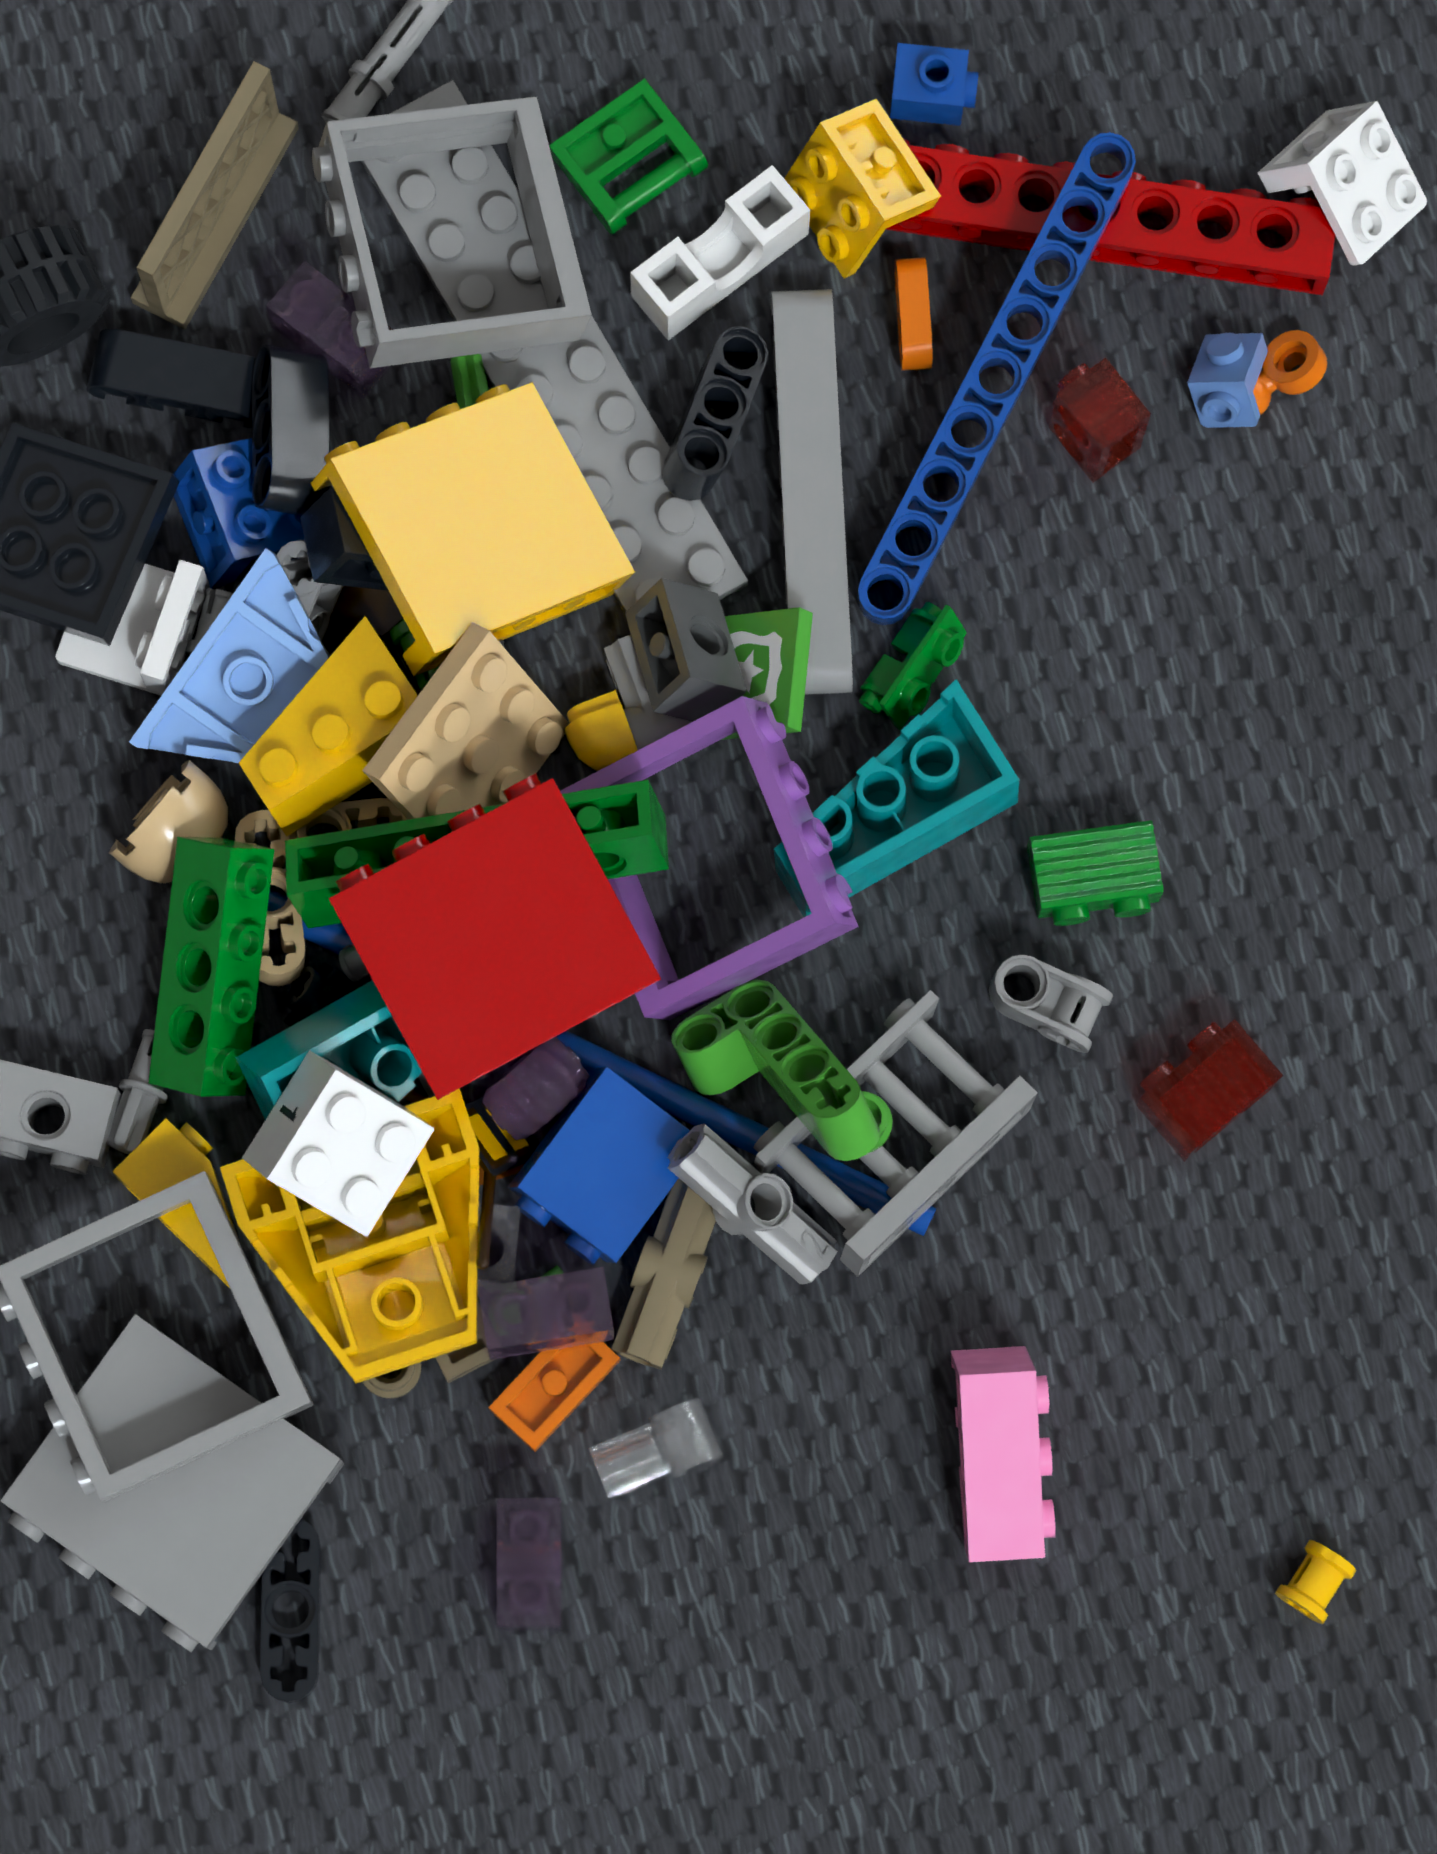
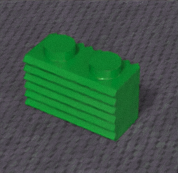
(1095, 872)

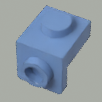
(1226, 378)

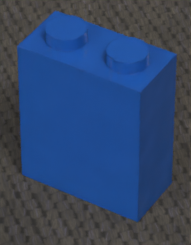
(601, 1168)

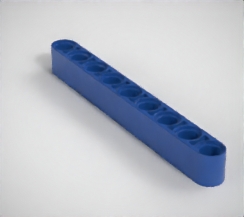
(1005, 351)

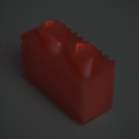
(1207, 1088)

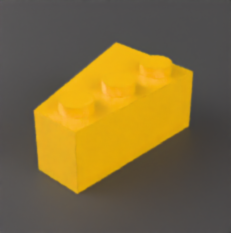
(329, 731)

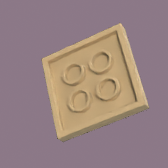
(467, 733)

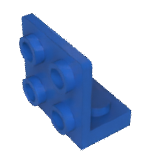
(221, 512)

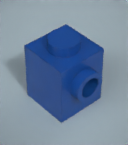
(932, 84)

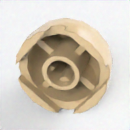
(174, 811)

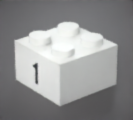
(338, 1143)

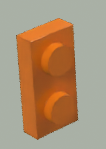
(552, 1390)

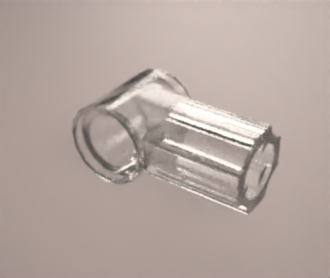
(664, 1447)

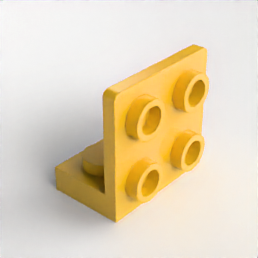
(858, 183)

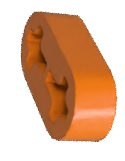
(913, 314)

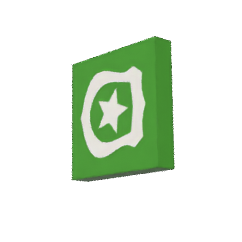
(774, 660)

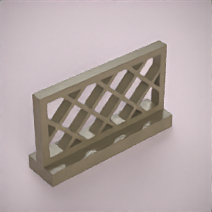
(214, 201)

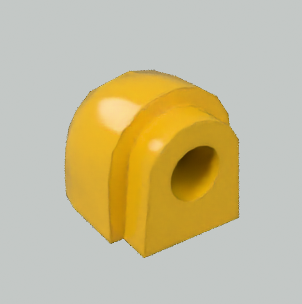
(600, 731)

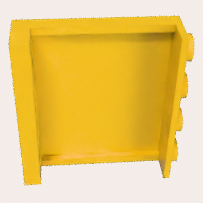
(477, 521)

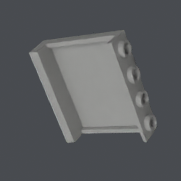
(195, 1534)

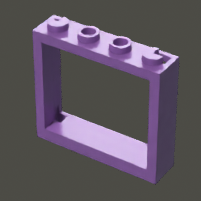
(802, 836)

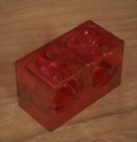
(1098, 418)

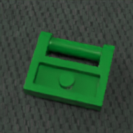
(616, 141)

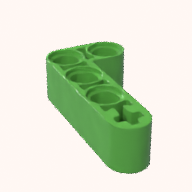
(762, 1033)

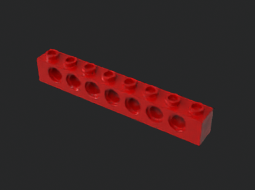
(1178, 248)

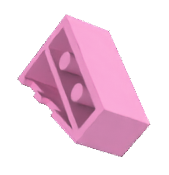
(1002, 1454)

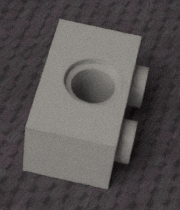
(87, 1121)

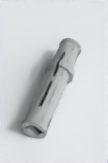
(374, 74)

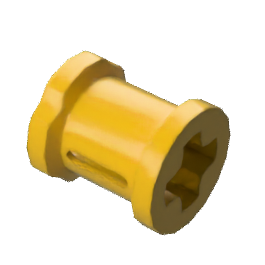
(1316, 1581)

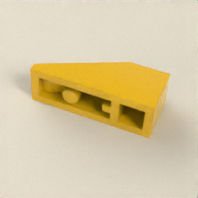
(163, 1161)

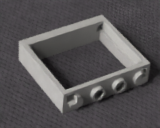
(442, 129)
(44, 1361)

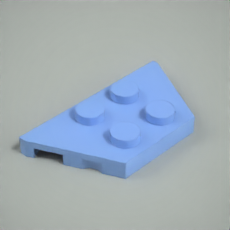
(239, 672)

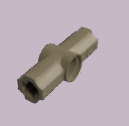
(666, 1278)

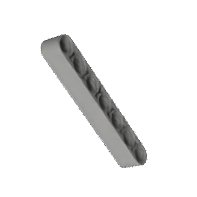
(812, 481)

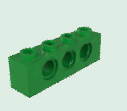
(211, 965)

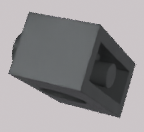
(684, 650)

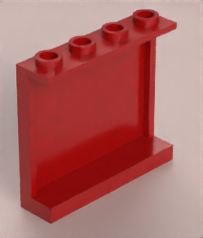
(493, 935)

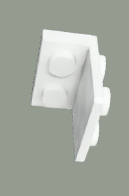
(1355, 175)
(151, 633)

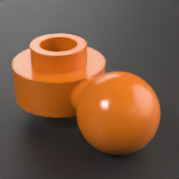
(1283, 355)

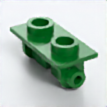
(902, 689)

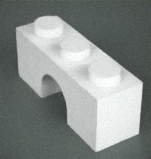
(750, 234)

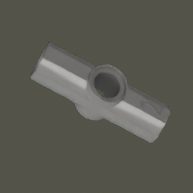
(726, 1185)

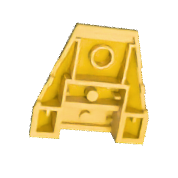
(406, 1285)

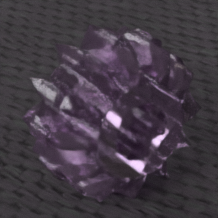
(535, 1088)

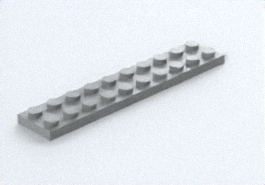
(479, 255)

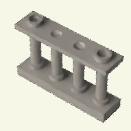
(953, 1149)

